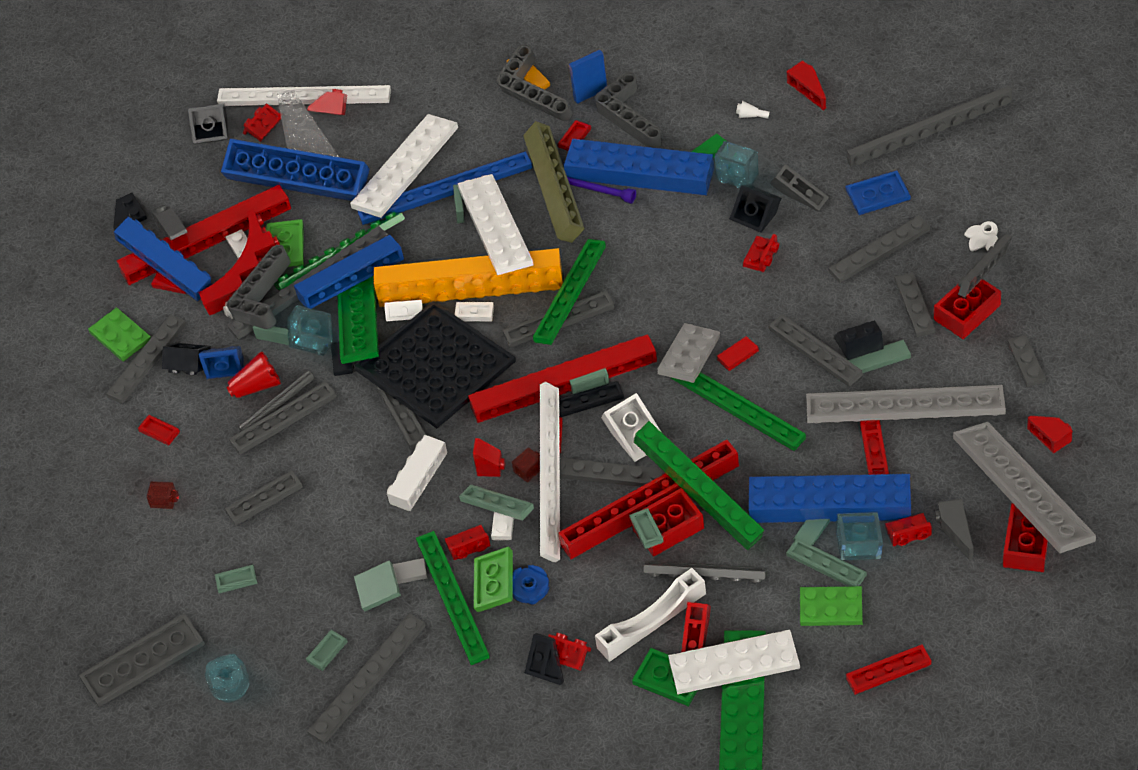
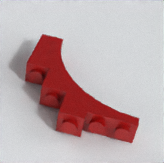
(257, 246)

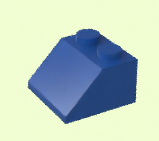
(222, 362)

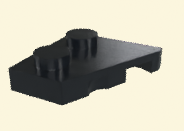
(127, 207)
(544, 660)

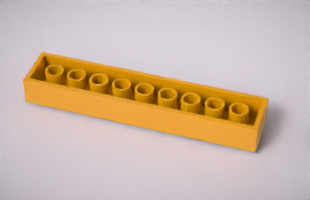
(465, 279)

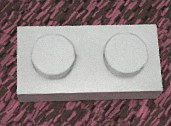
(237, 242)
(402, 309)
(474, 311)
(502, 527)

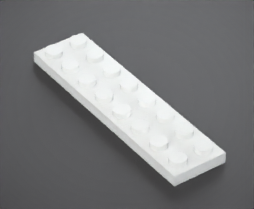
(404, 165)
(495, 224)

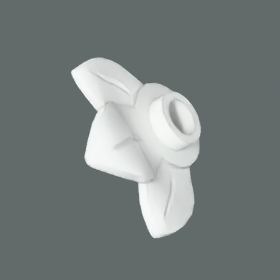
(980, 238)

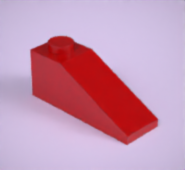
(805, 80)
(695, 626)

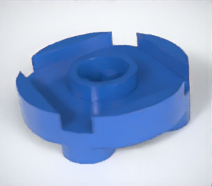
(534, 593)

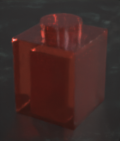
(527, 464)
(162, 495)

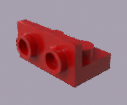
(262, 123)
(761, 253)
(908, 529)
(467, 542)
(571, 653)

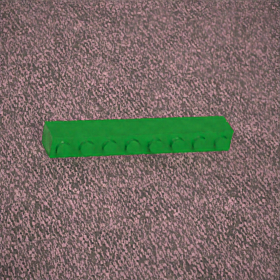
(698, 485)

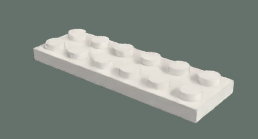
(733, 661)

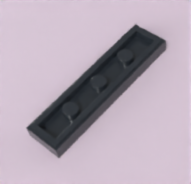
(590, 399)

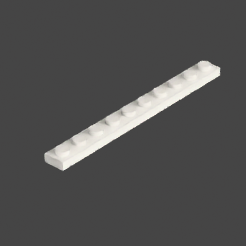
(307, 95)
(549, 473)

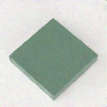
(377, 586)

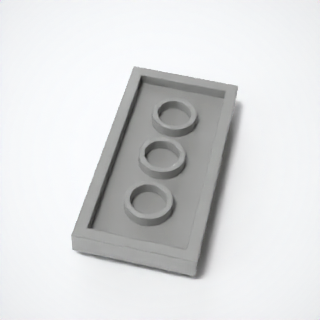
(688, 352)

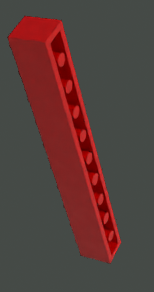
(211, 230)
(526, 390)
(615, 516)

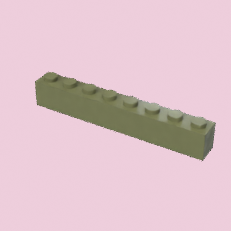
(553, 182)

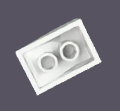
(625, 421)

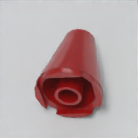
(253, 377)

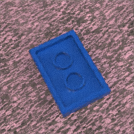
(588, 76)
(878, 192)

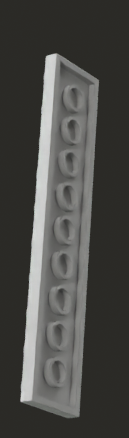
(905, 404)
(1024, 487)

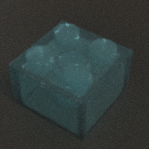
(736, 164)
(310, 330)
(859, 536)

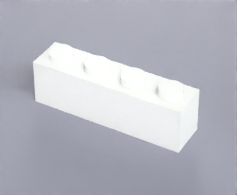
(416, 473)

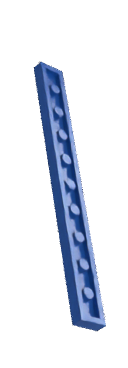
(444, 187)

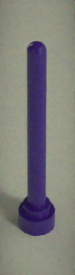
(627, 195)

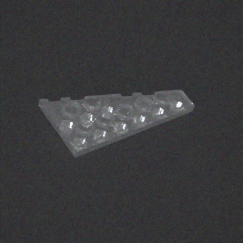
(300, 128)

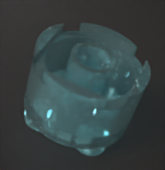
(227, 678)

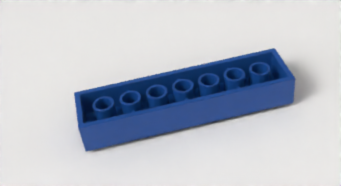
(639, 166)
(294, 170)
(828, 495)

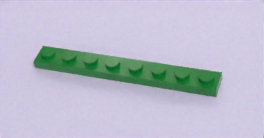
(299, 271)
(569, 292)
(745, 411)
(452, 598)

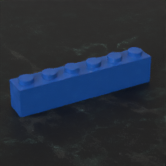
(162, 258)
(348, 272)

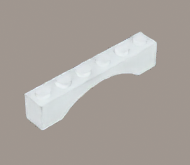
(621, 636)

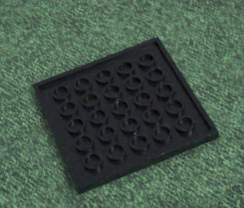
(435, 364)

